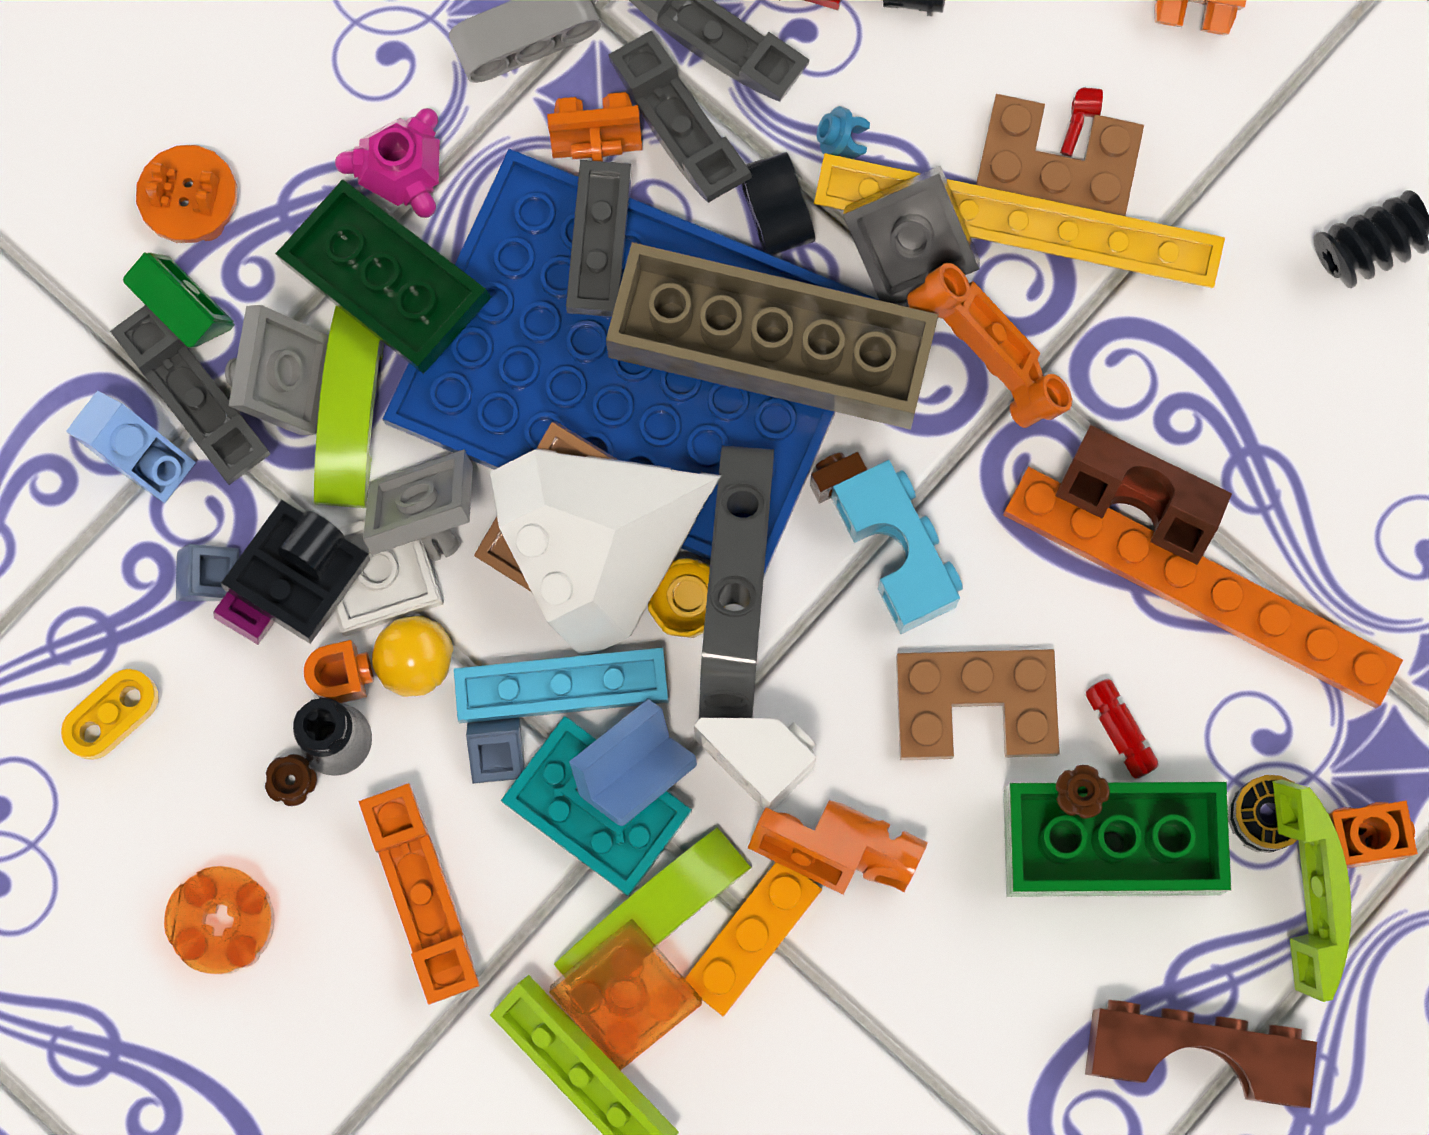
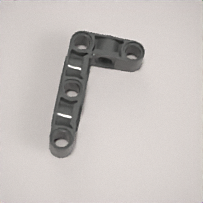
(735, 578)

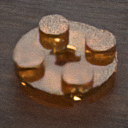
(202, 895)

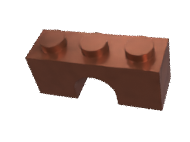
(1181, 505)

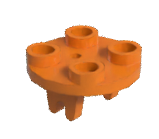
(210, 197)

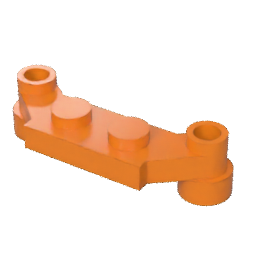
(995, 342)

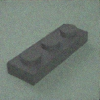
(598, 237)

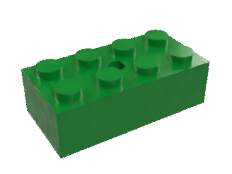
(1168, 832)

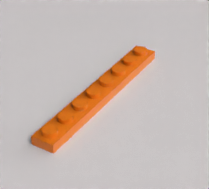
(1208, 591)

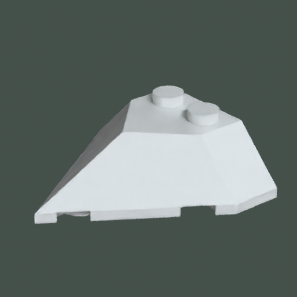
(595, 537)

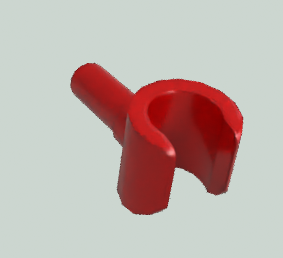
(1085, 103)

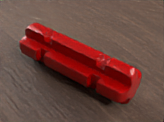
(1122, 728)

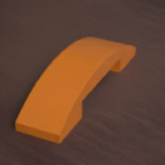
(420, 893)

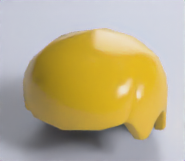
(682, 598)
(412, 656)

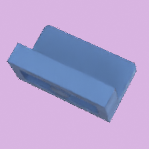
(631, 764)

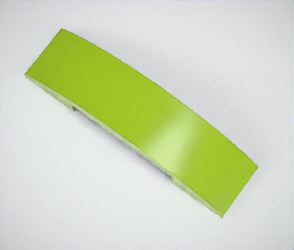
(346, 414)
(669, 896)
(1321, 953)

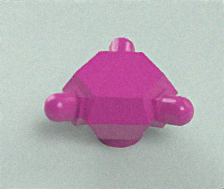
(398, 162)

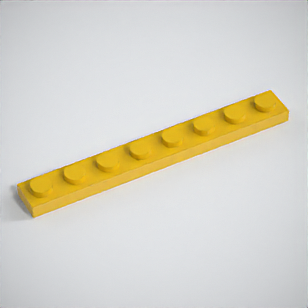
(1044, 224)

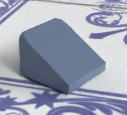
(202, 570)
(495, 750)

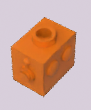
(1386, 827)

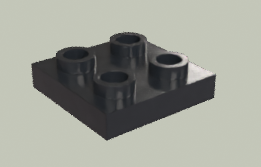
(296, 570)

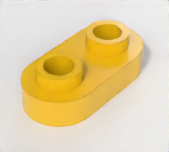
(108, 711)

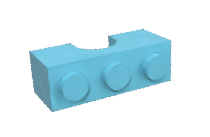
(881, 504)

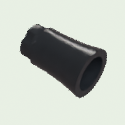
(342, 749)

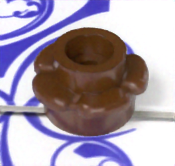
(276, 780)
(1096, 787)

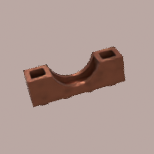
(1269, 1066)

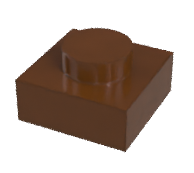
(834, 471)

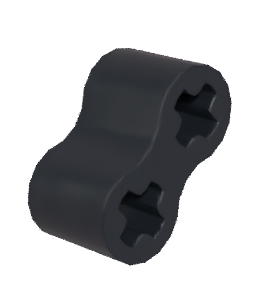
(777, 205)

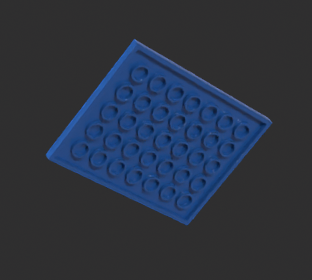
(538, 365)

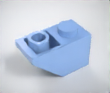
(130, 446)

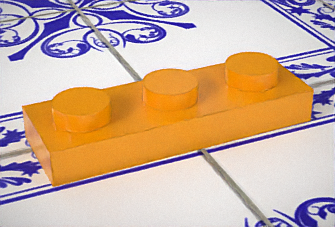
(752, 937)

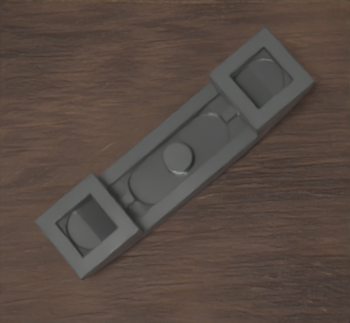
(728, 44)
(677, 119)
(190, 394)

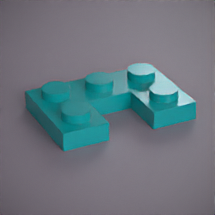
(550, 802)

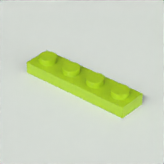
(577, 1064)

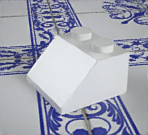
(759, 754)

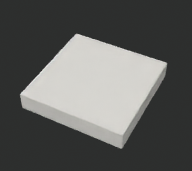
(389, 586)

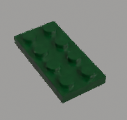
(383, 276)

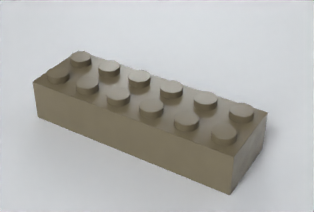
(771, 335)

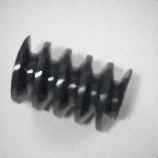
(1374, 238)

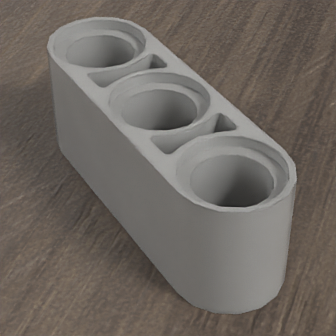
(520, 34)

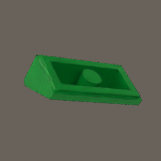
(176, 300)

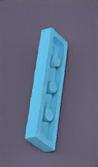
(560, 685)

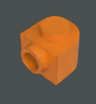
(338, 672)

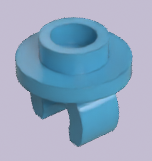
(835, 133)

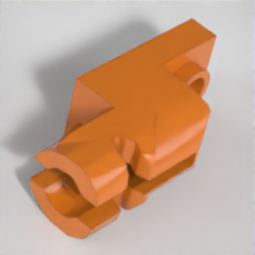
(838, 847)

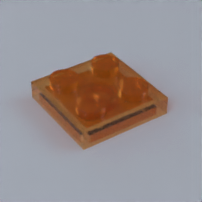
(625, 994)

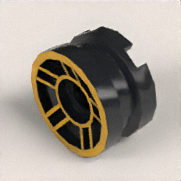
(1246, 820)

